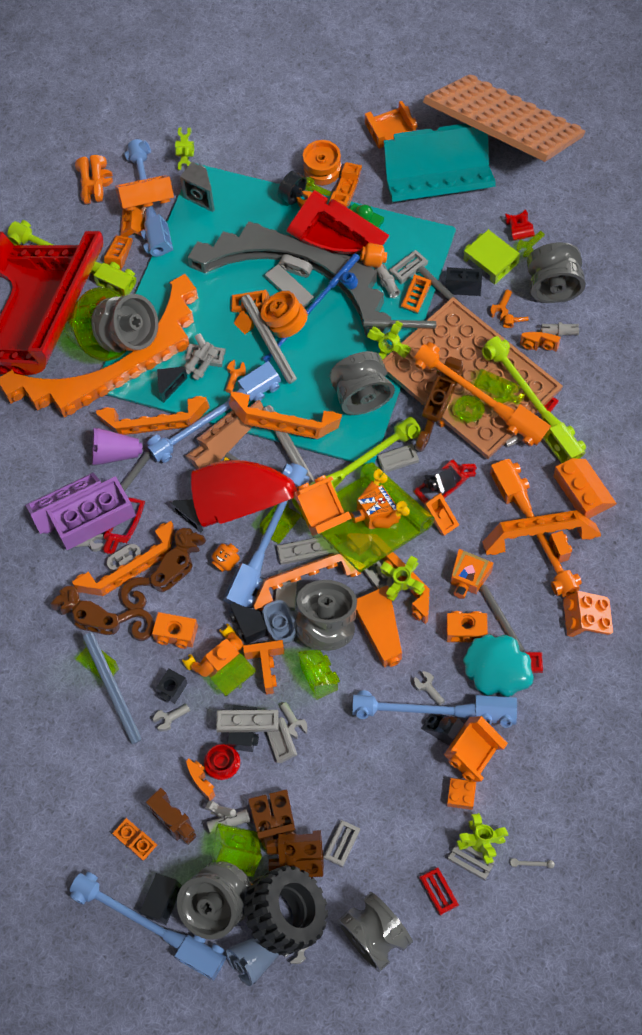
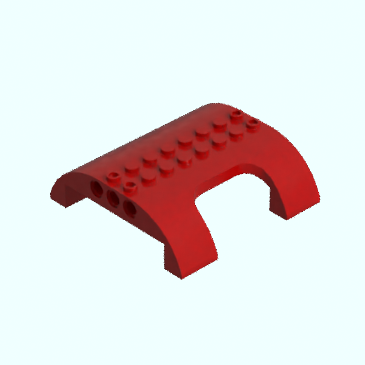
(42, 298)

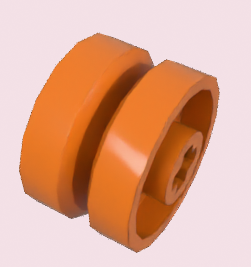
(322, 162)
(284, 314)

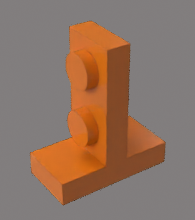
(265, 652)

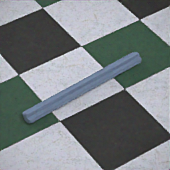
(112, 688)

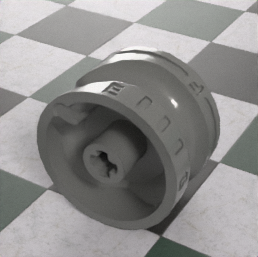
(556, 272)
(125, 323)
(361, 383)
(326, 615)
(213, 900)
(374, 931)

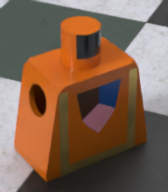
(469, 573)

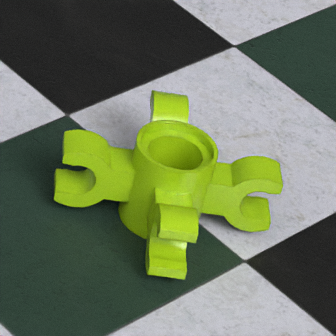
(184, 147)
(385, 348)
(410, 566)
(482, 838)

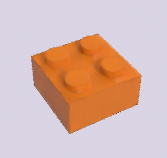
(560, 546)
(461, 794)

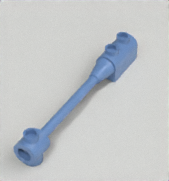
(156, 228)
(253, 384)
(248, 576)
(492, 708)
(190, 949)

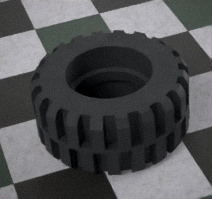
(266, 917)

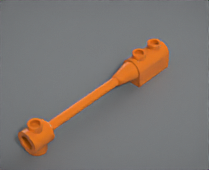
(518, 420)
(515, 489)

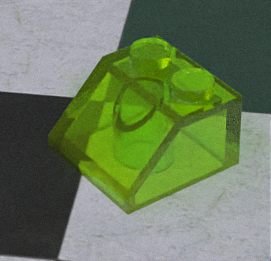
(318, 673)
(237, 847)

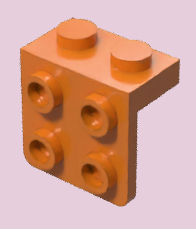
(587, 613)

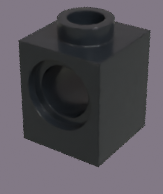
(171, 678)

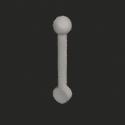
(514, 863)

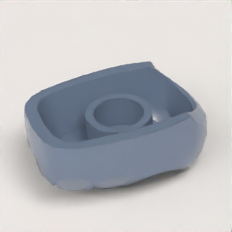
(280, 621)

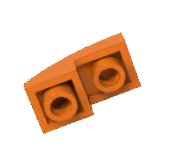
(532, 340)
(197, 774)
(134, 839)

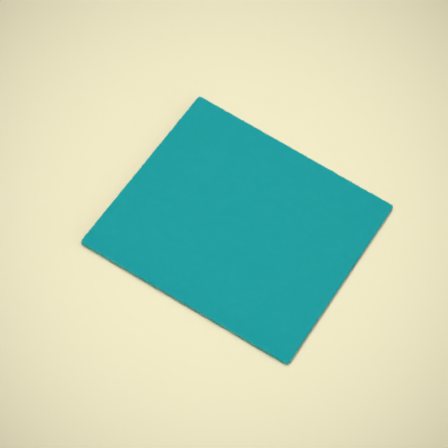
(327, 337)

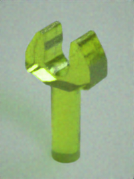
(311, 187)
(528, 245)
(513, 398)

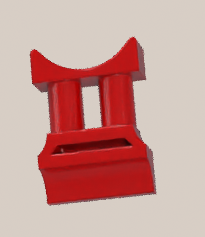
(520, 230)

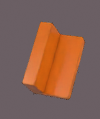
(133, 221)

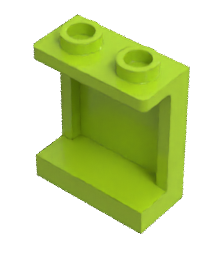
(492, 255)

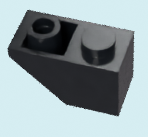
(439, 481)
(249, 622)
(443, 727)

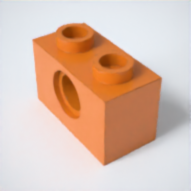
(166, 623)
(457, 633)

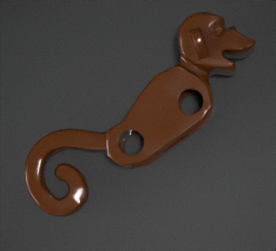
(438, 401)
(169, 569)
(97, 617)

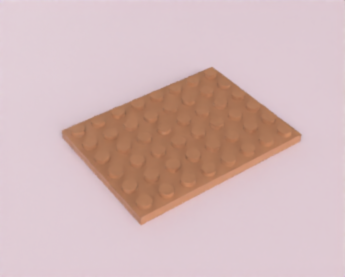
(505, 117)
(463, 336)

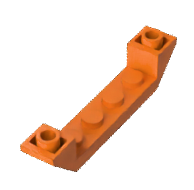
(196, 408)
(284, 423)
(495, 541)
(86, 584)
(263, 595)
(420, 607)

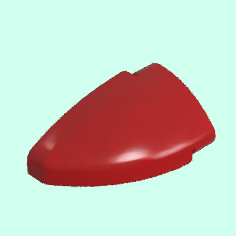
(333, 227)
(236, 490)

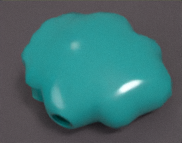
(498, 665)

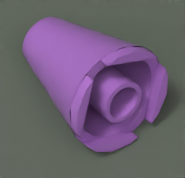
(113, 447)

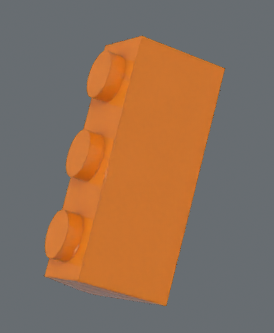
(144, 192)
(583, 487)

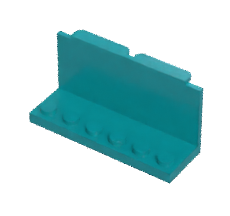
(437, 162)

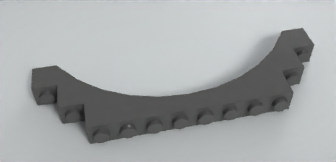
(263, 243)

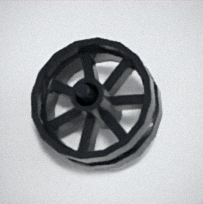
(292, 187)

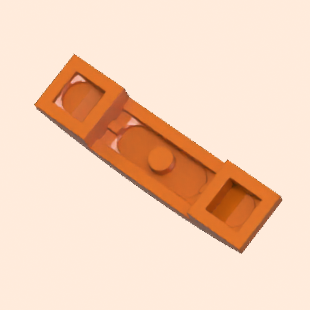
(347, 184)

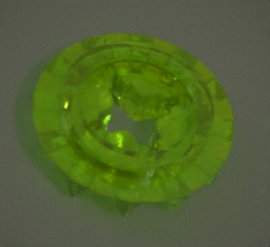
(473, 403)

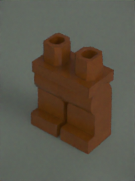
(171, 817)
(269, 826)
(298, 851)

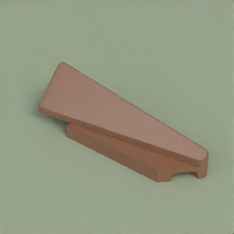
(220, 439)

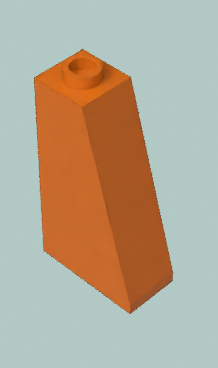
(379, 623)

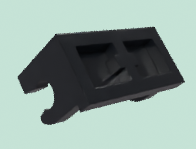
(464, 281)
(161, 899)

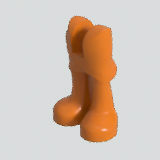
(91, 186)

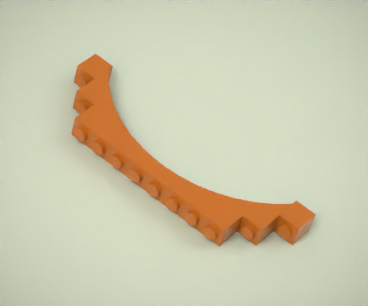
(82, 390)

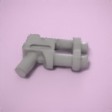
(206, 353)

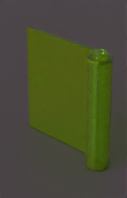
(367, 546)

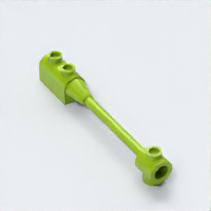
(104, 274)
(402, 431)
(558, 437)

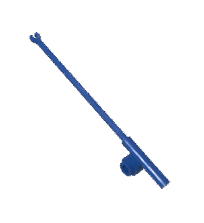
(343, 276)

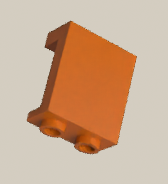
(389, 123)
(320, 505)
(474, 748)

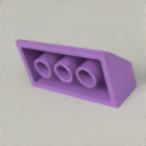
(38, 507)
(91, 513)

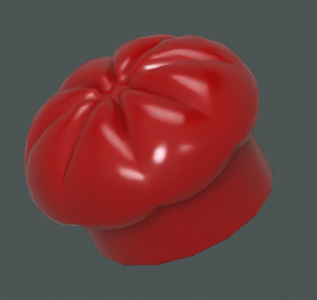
(222, 762)

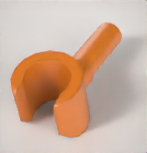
(510, 320)

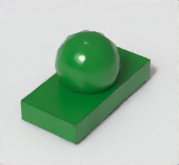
(367, 213)

